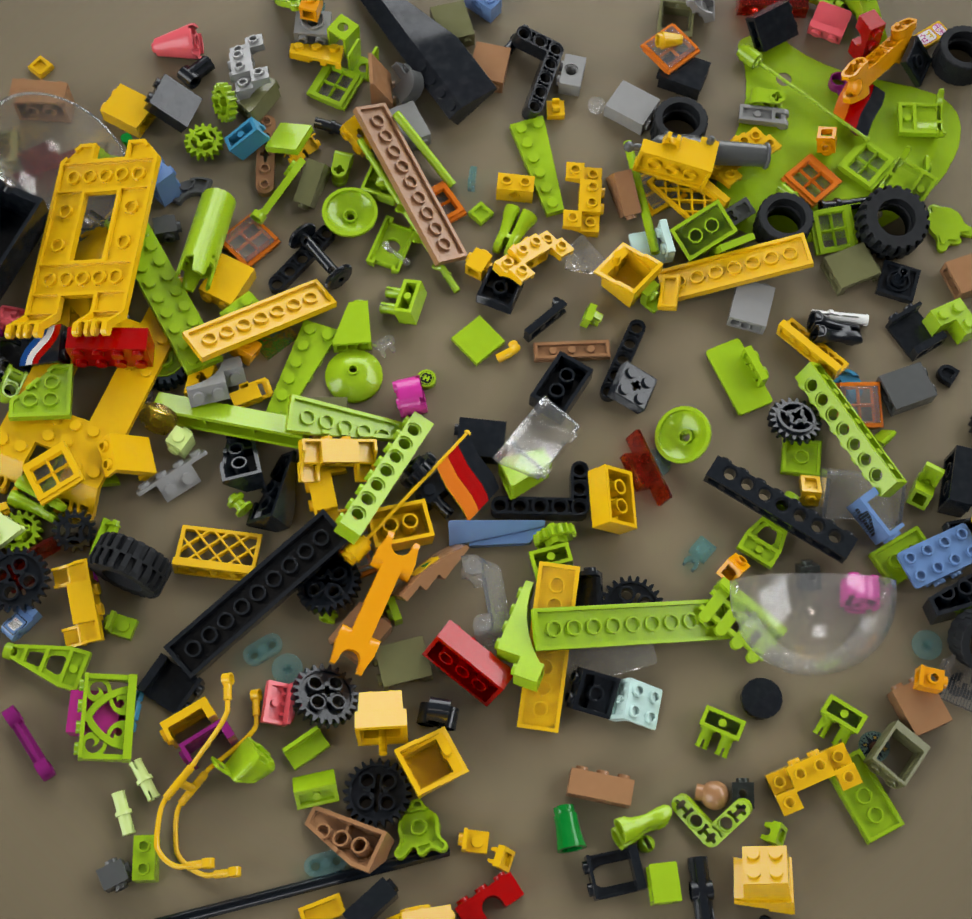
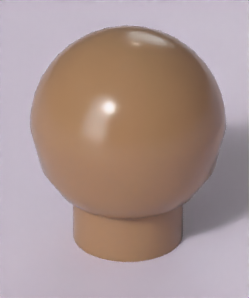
(713, 795)

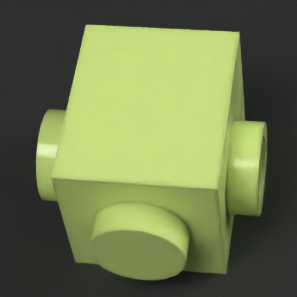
(180, 441)

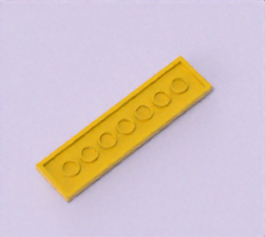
(742, 266)
(258, 320)
(542, 709)

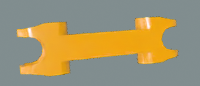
(865, 70)
(359, 637)

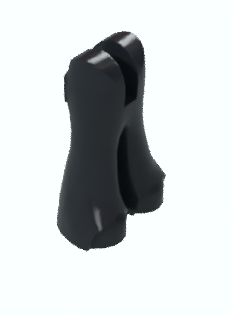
(828, 330)

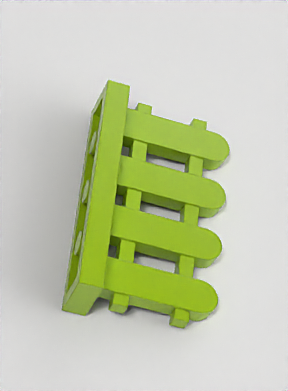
(721, 595)

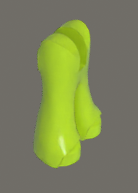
(525, 222)
(20, 501)
(631, 829)

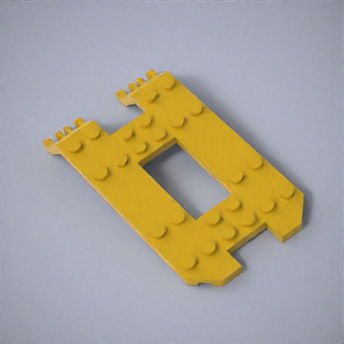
(106, 279)
(113, 414)

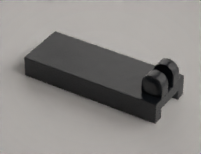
(546, 319)

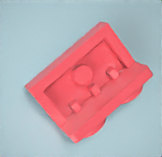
(277, 705)

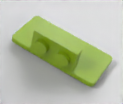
(741, 375)

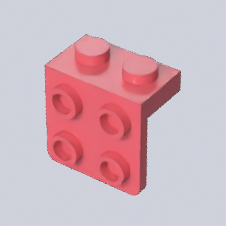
(829, 22)

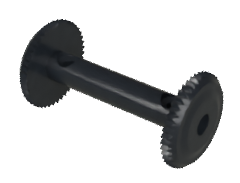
(337, 275)

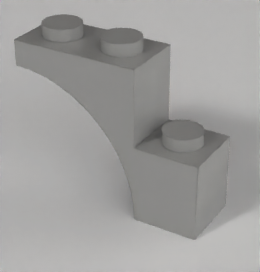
(216, 387)

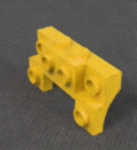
(729, 174)
(587, 216)
(529, 254)
(335, 453)
(323, 492)
(84, 603)
(809, 771)

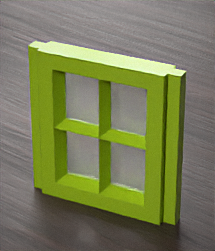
(335, 86)
(866, 164)
(833, 230)

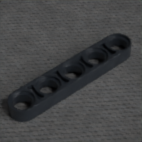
(299, 267)
(623, 351)

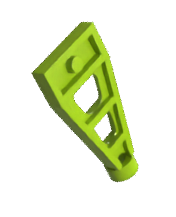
(259, 216)
(759, 549)
(73, 669)

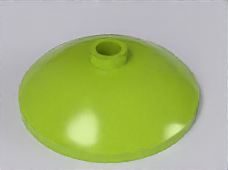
(349, 203)
(357, 385)
(674, 428)

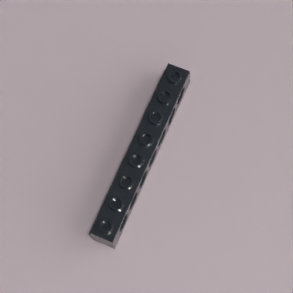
(784, 519)

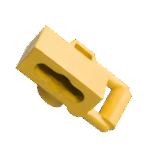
(250, 394)

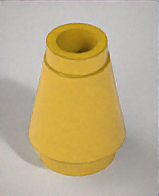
(666, 40)

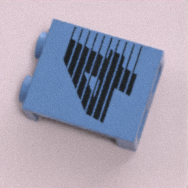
(871, 521)

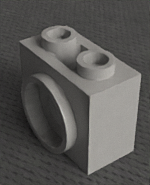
(312, 32)

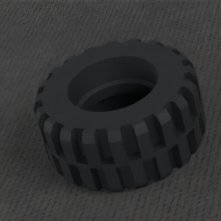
(907, 207)
(130, 565)

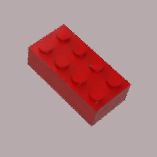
(121, 349)
(468, 663)

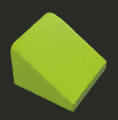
(885, 436)

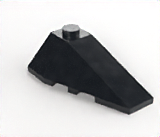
(241, 465)
(277, 504)

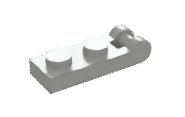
(763, 116)

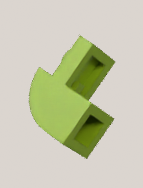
(925, 485)

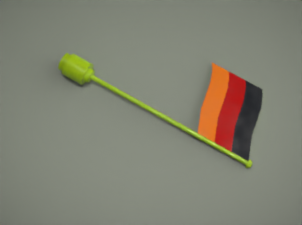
(855, 116)

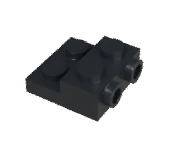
(592, 692)

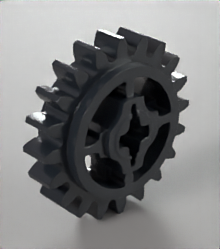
(782, 419)

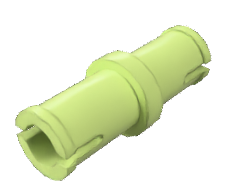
(144, 779)
(123, 813)

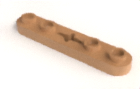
(266, 170)

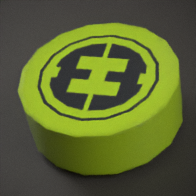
(427, 378)

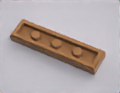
(578, 350)

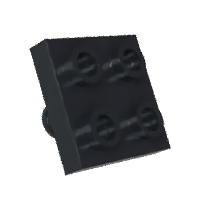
(897, 282)

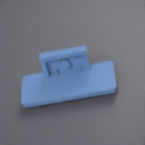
(938, 557)

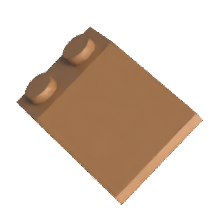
(380, 83)

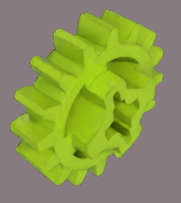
(224, 102)
(203, 140)
(554, 534)
(30, 535)

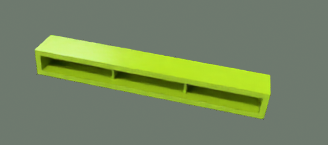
(231, 420)

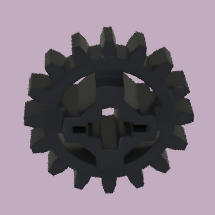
(417, 469)
(68, 523)

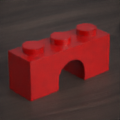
(871, 29)
(504, 888)

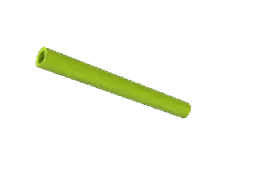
(424, 149)

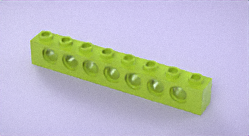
(858, 432)
(409, 438)

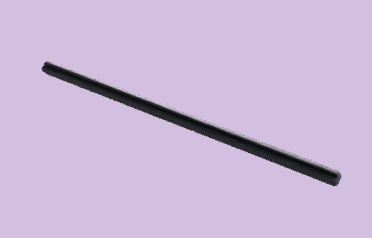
(301, 887)

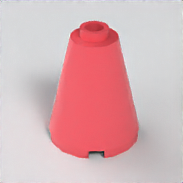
(180, 43)

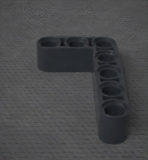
(550, 54)
(549, 503)

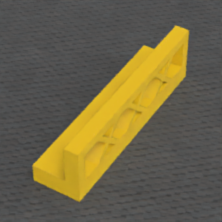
(799, 340)

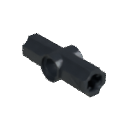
(701, 888)

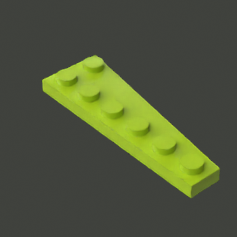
(537, 157)
(304, 359)
(325, 419)

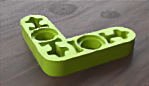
(714, 826)

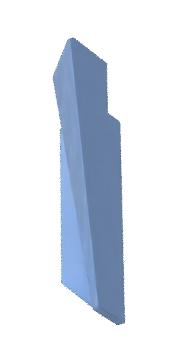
(493, 532)

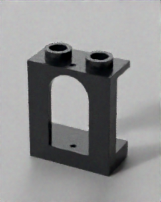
(632, 855)

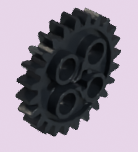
(33, 570)
(329, 585)
(634, 587)
(324, 696)
(358, 793)

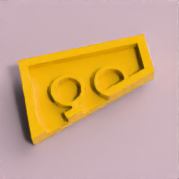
(324, 54)

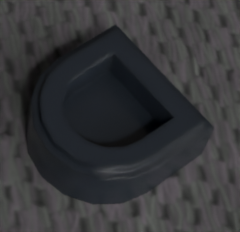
(946, 374)

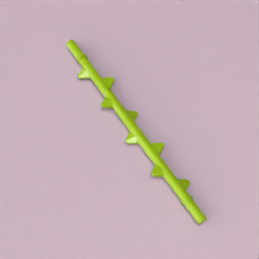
(385, 182)

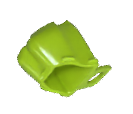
(247, 763)

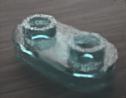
(262, 648)
(326, 864)

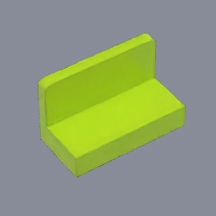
(306, 747)
(315, 789)

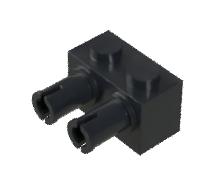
(434, 492)

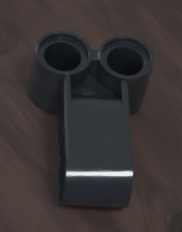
(438, 714)

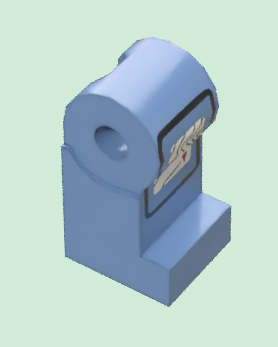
(20, 623)

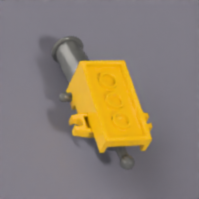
(691, 159)

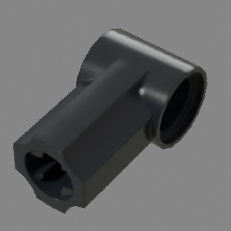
(192, 75)

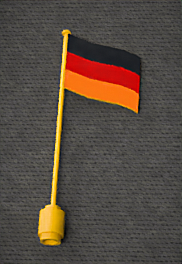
(463, 476)

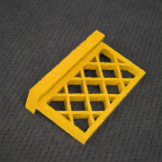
(710, 194)
(211, 567)

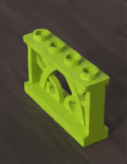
(121, 742)

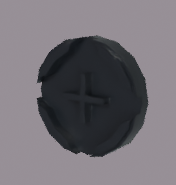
(761, 698)

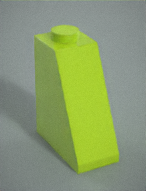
(354, 328)
(516, 482)

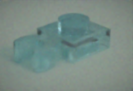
(700, 551)

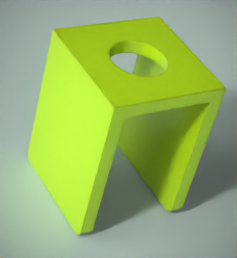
(337, 31)
(355, 59)
(663, 883)

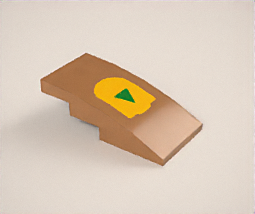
(436, 566)

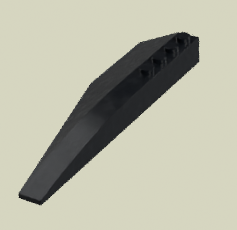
(429, 48)

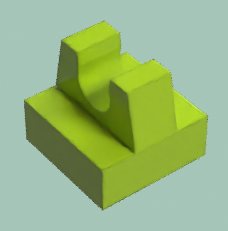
(591, 316)
(777, 833)

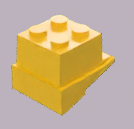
(628, 273)
(381, 720)
(431, 761)
(764, 879)

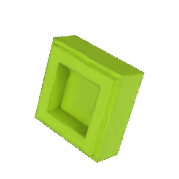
(480, 213)

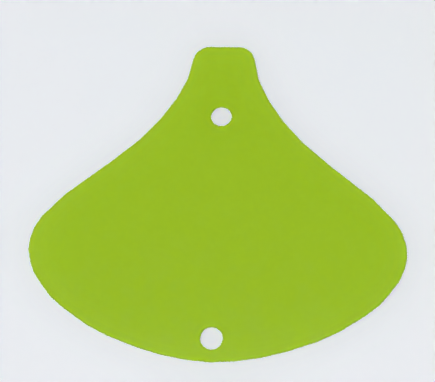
(803, 126)

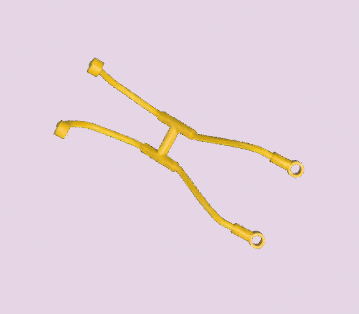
(256, 696)

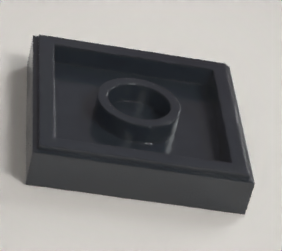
(916, 61)

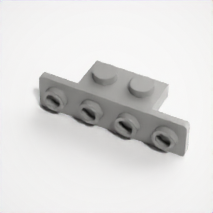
(175, 480)

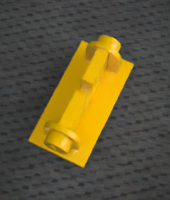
(310, 146)

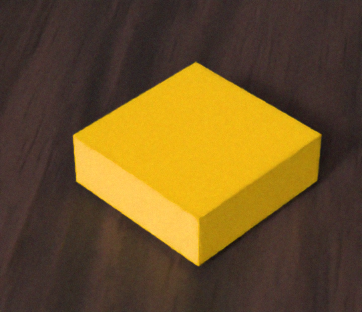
(41, 67)

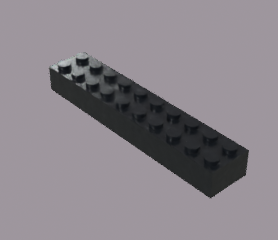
(256, 595)

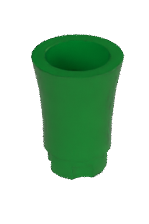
(568, 829)

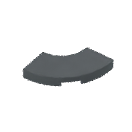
(189, 187)

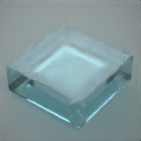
(472, 178)

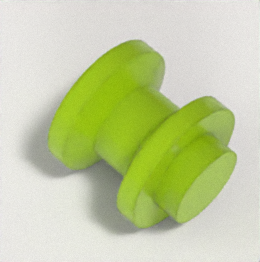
(236, 501)

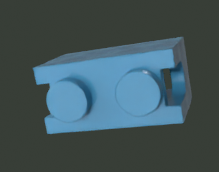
(246, 138)

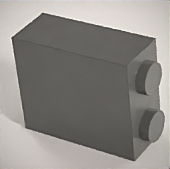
(906, 389)

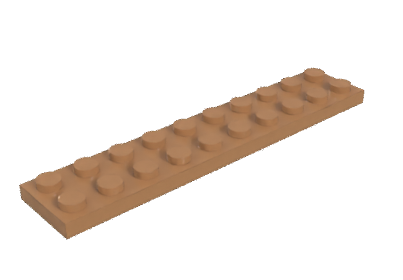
(410, 184)

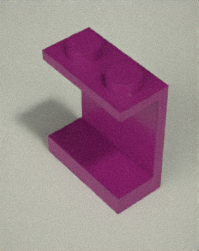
(199, 739)

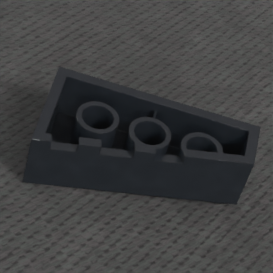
(949, 601)

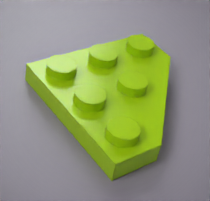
(45, 396)

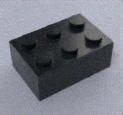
(562, 382)
(956, 483)

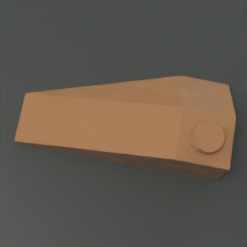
(354, 841)

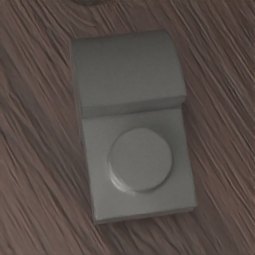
(410, 85)

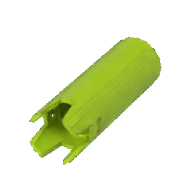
(206, 238)

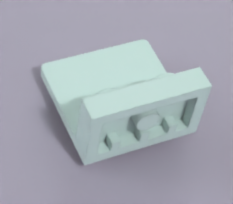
(664, 239)
(637, 703)

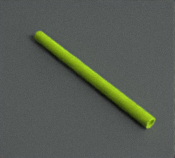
(646, 216)

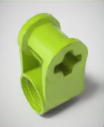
(766, 97)
(341, 167)
(12, 381)

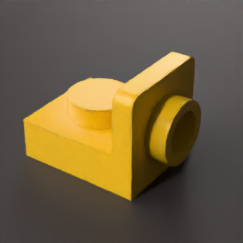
(810, 490)
(473, 841)

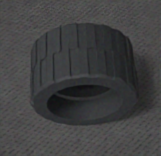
(947, 66)
(680, 109)
(786, 205)
(959, 637)

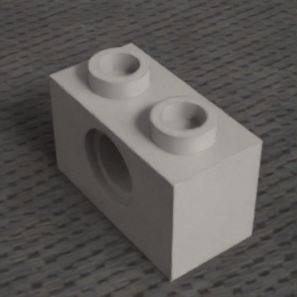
(571, 75)

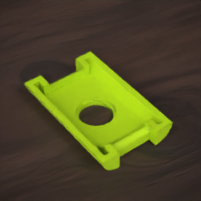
(390, 232)

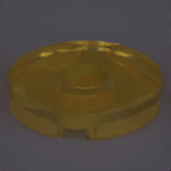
(156, 410)

